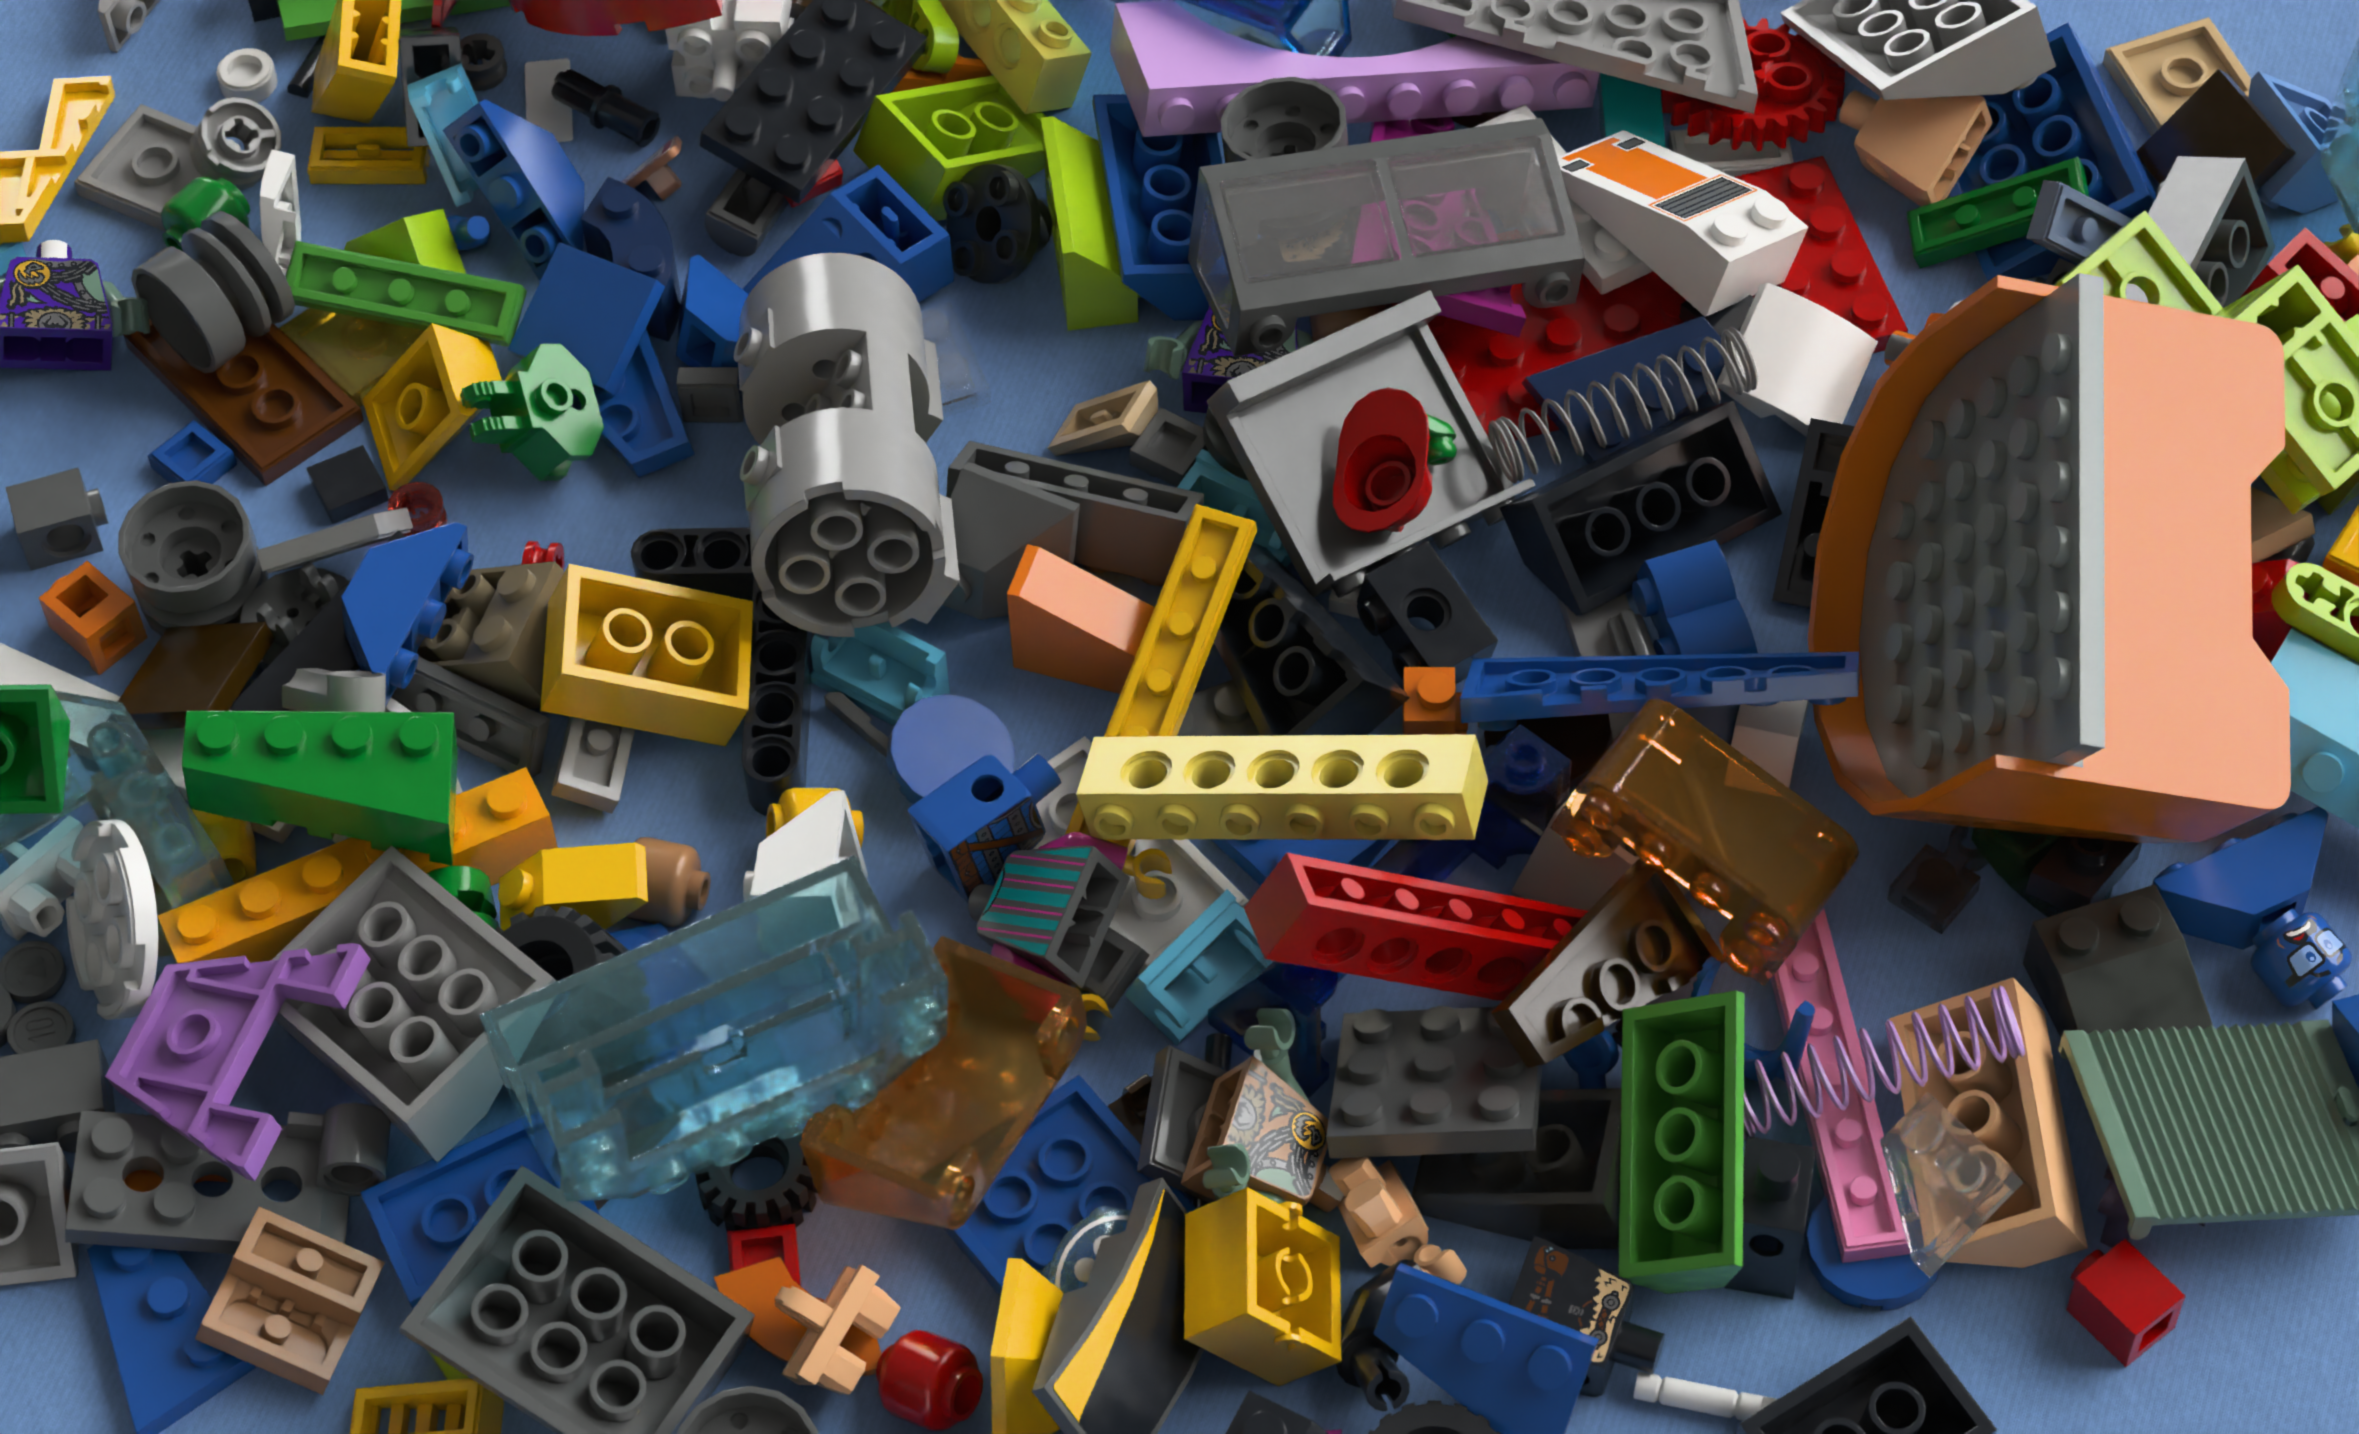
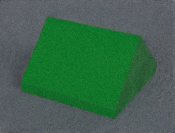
(32, 749)

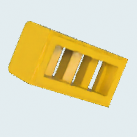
(467, 1405)

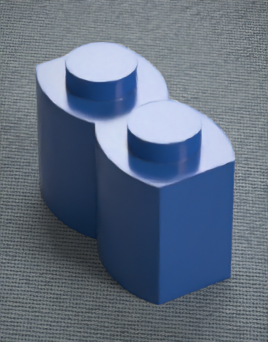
(1693, 603)

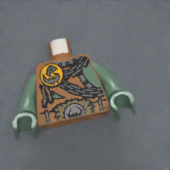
(1263, 1127)

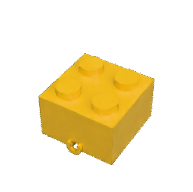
(1262, 1287)

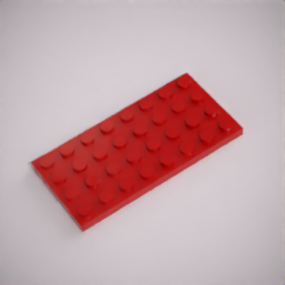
(1829, 269)

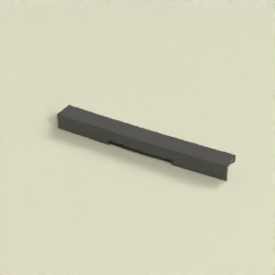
(857, 720)

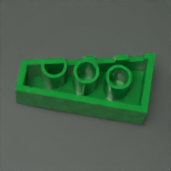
(329, 771)

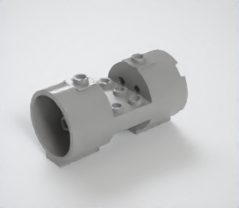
(843, 473)

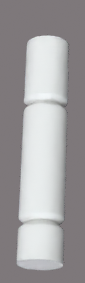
(1698, 1396)

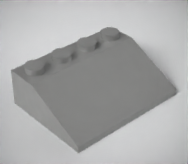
(1928, 44)
(414, 1020)

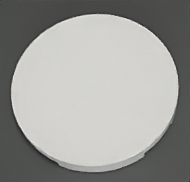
(113, 919)

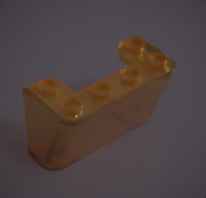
(1716, 829)
(961, 1109)

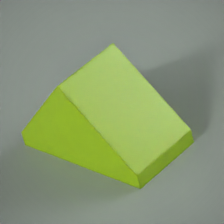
(413, 239)

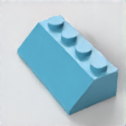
(2322, 723)

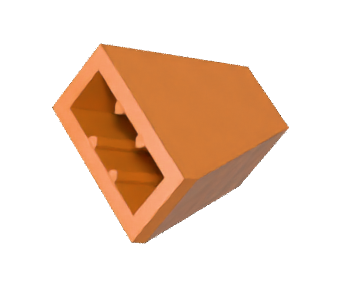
(1073, 622)

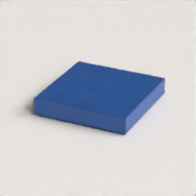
(590, 310)

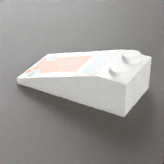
(1684, 219)

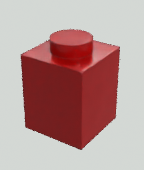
(2124, 1301)

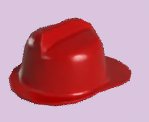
(1383, 462)

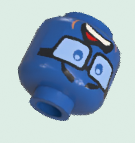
(2301, 959)

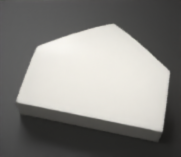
(280, 207)

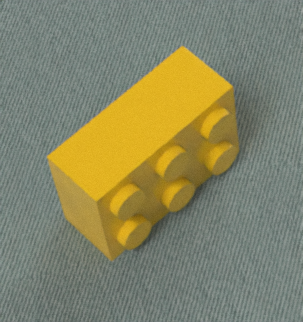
(647, 655)

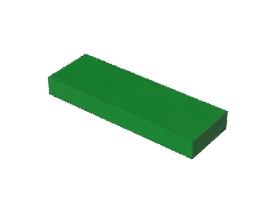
(1985, 214)

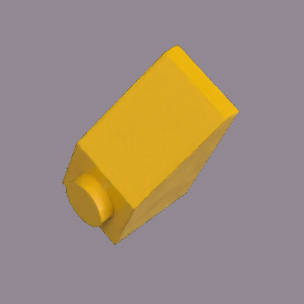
(593, 880)

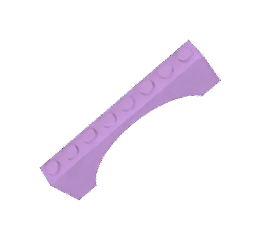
(1187, 71)

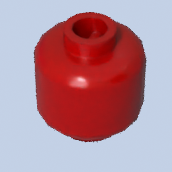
(929, 1380)

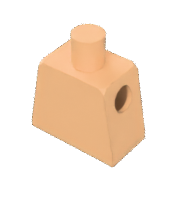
(1917, 142)

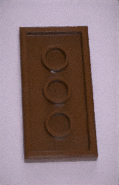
(261, 404)

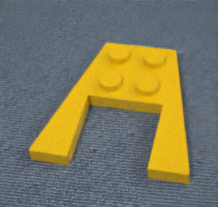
(35, 176)

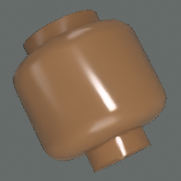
(673, 883)

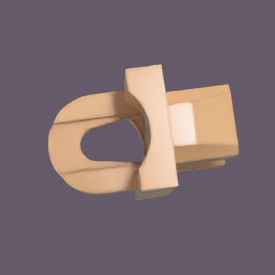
(1379, 1210)
(851, 1301)

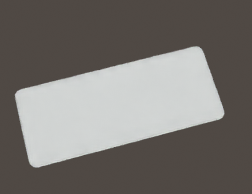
(541, 106)

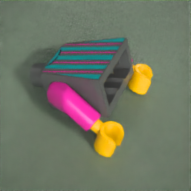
(1058, 906)

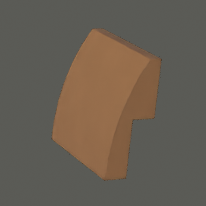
(290, 1300)

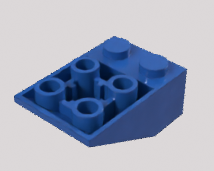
(878, 222)

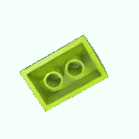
(1083, 230)

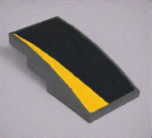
(1120, 1340)

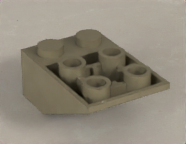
(498, 630)

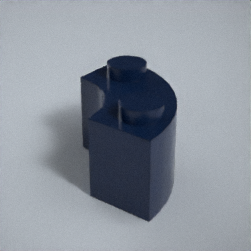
(633, 234)

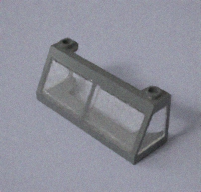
(1382, 227)

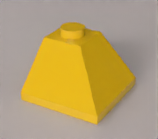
(418, 400)
(1019, 1342)

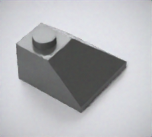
(992, 528)

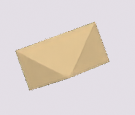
(1107, 421)

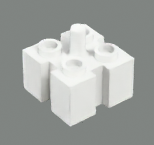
(724, 50)

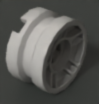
(222, 157)

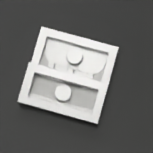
(1803, 359)

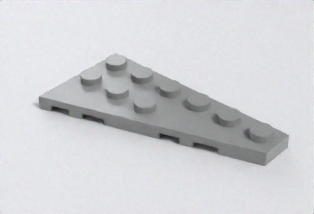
(1664, 44)

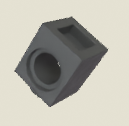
(56, 518)

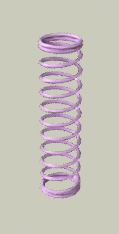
(2008, 1035)

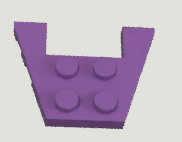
(203, 1035)

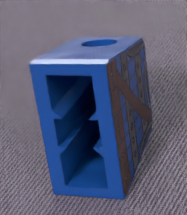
(982, 819)

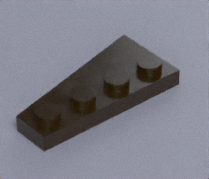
(1617, 957)

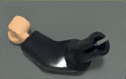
(1365, 1357)

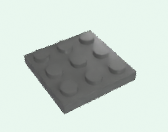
(1430, 1086)

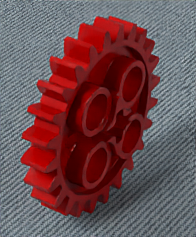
(1795, 89)

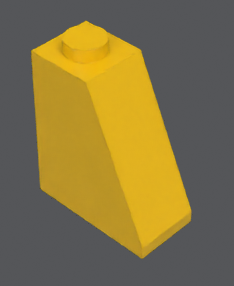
(357, 59)

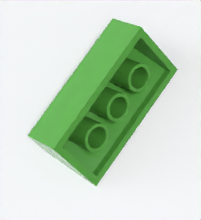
(1682, 1143)

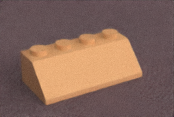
(2016, 1115)

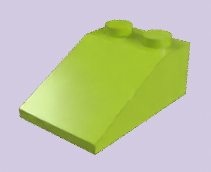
(945, 131)

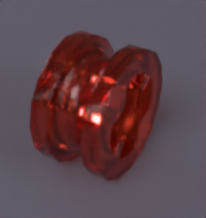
(420, 495)

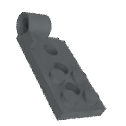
(319, 1153)

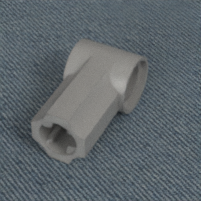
(335, 691)

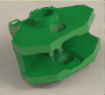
(535, 412)

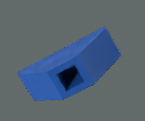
(523, 179)
(708, 316)
(401, 599)
(2246, 881)

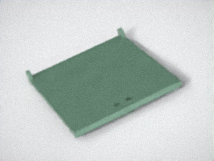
(2222, 1121)

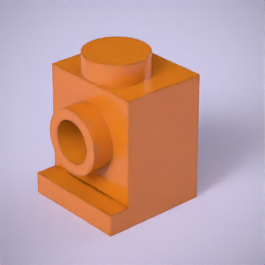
(93, 616)
(1432, 702)

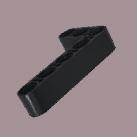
(721, 564)

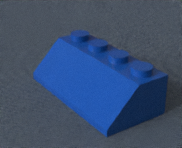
(1152, 205)

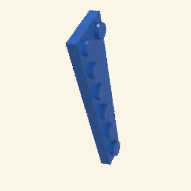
(1546, 687)

